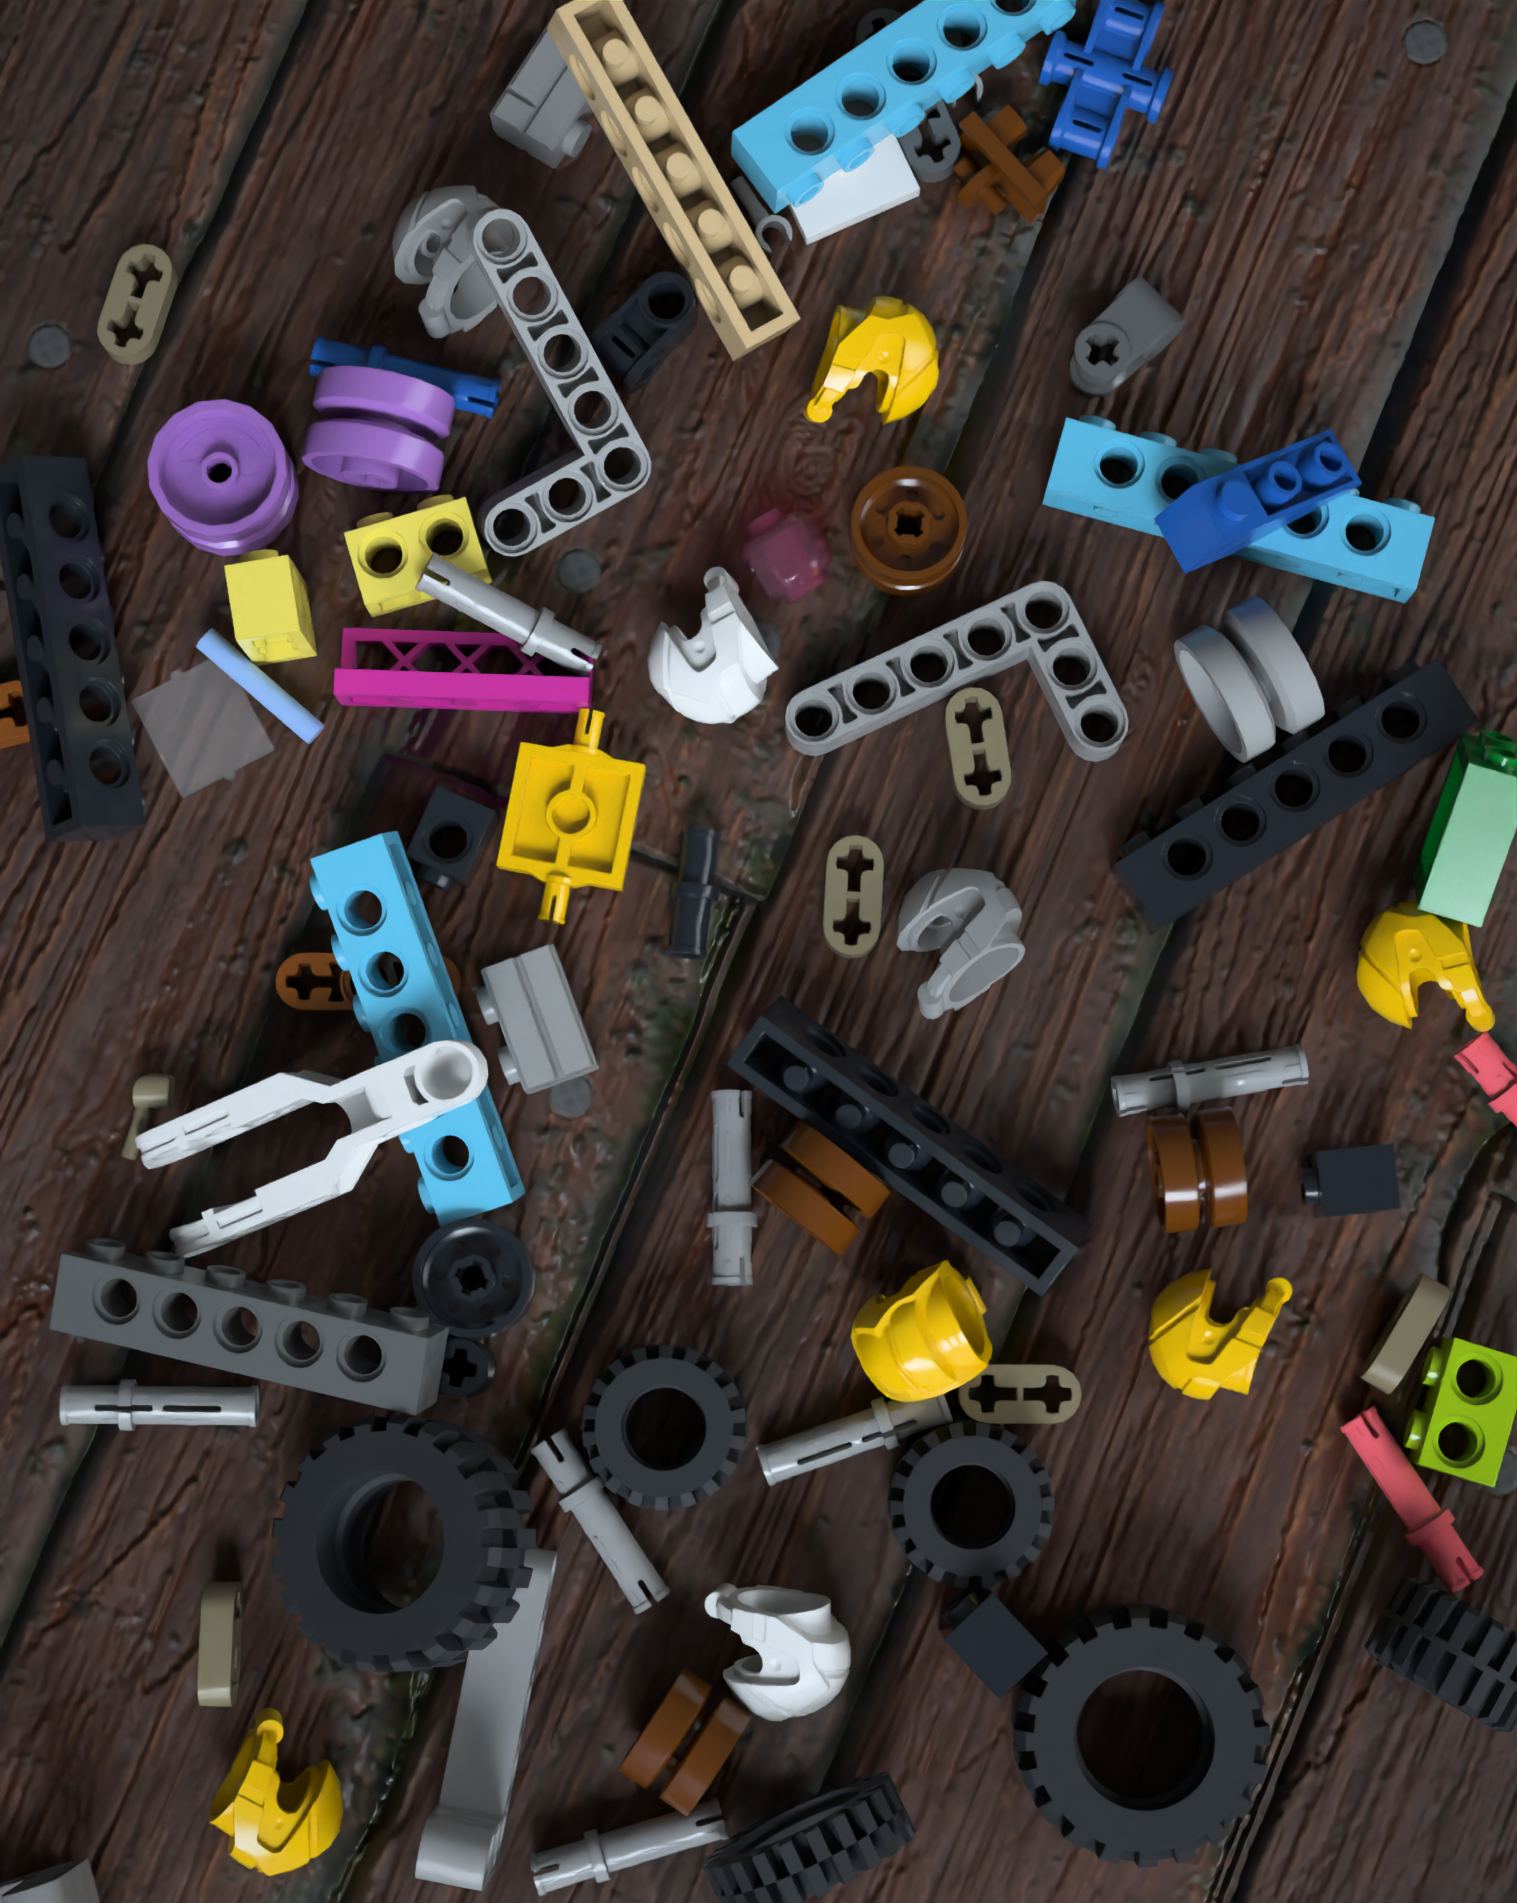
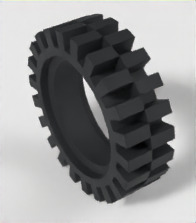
(812, 1844)

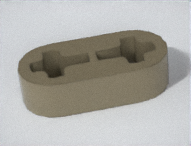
(123, 300)
(992, 747)
(837, 896)
(1405, 1333)
(1022, 1410)
(220, 1643)

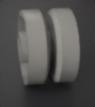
(1249, 679)

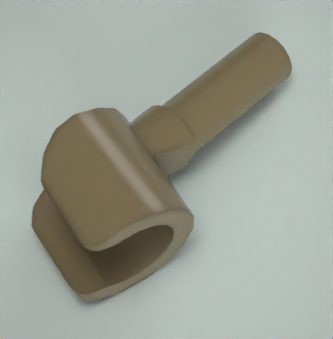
(149, 1092)

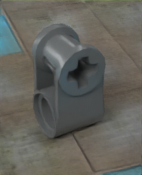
(1127, 332)

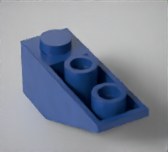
(1255, 500)

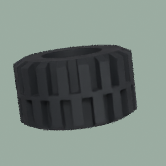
(608, 1439)
(1028, 1514)
(1449, 1651)

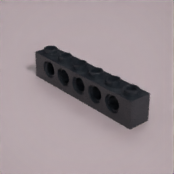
(67, 651)
(1436, 720)
(910, 1145)

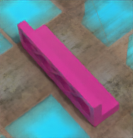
(455, 689)

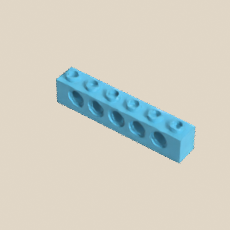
(867, 74)
(1324, 554)
(425, 991)

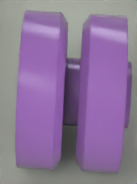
(378, 430)
(199, 449)

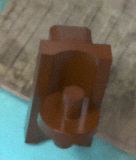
(988, 146)

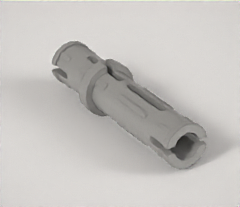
(509, 616)
(1194, 1082)
(732, 1199)
(158, 1405)
(851, 1435)
(600, 1520)
(626, 1847)

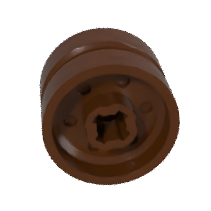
(912, 500)
(1197, 1170)
(819, 1187)
(685, 1742)

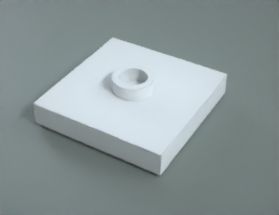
(859, 194)

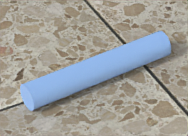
(260, 686)

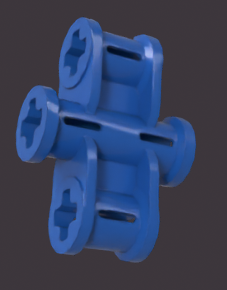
(1106, 78)

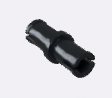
(693, 893)

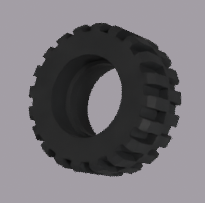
(326, 1537)
(1213, 1787)

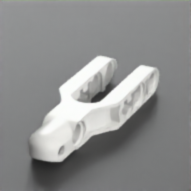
(379, 1107)

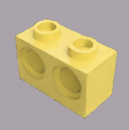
(413, 537)
(270, 608)

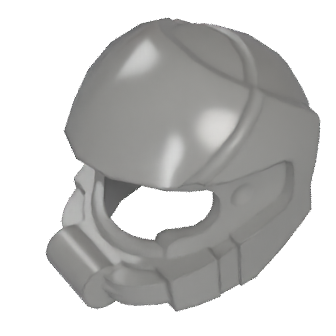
(433, 249)
(974, 926)

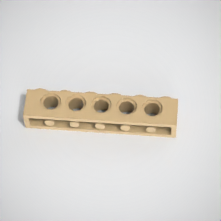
(673, 173)

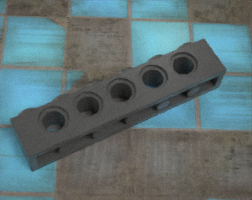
(92, 1306)

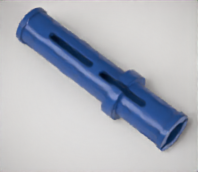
(469, 391)

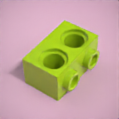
(1484, 1417)

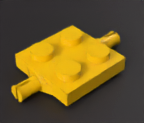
(571, 816)

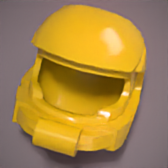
(883, 339)
(1415, 947)
(923, 1336)
(1203, 1354)
(271, 1820)

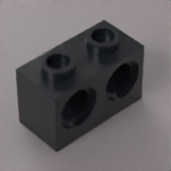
(990, 1639)

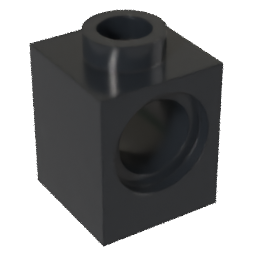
(446, 812)
(1351, 1181)

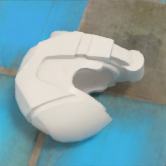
(722, 667)
(799, 1647)

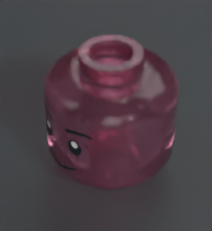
(787, 554)

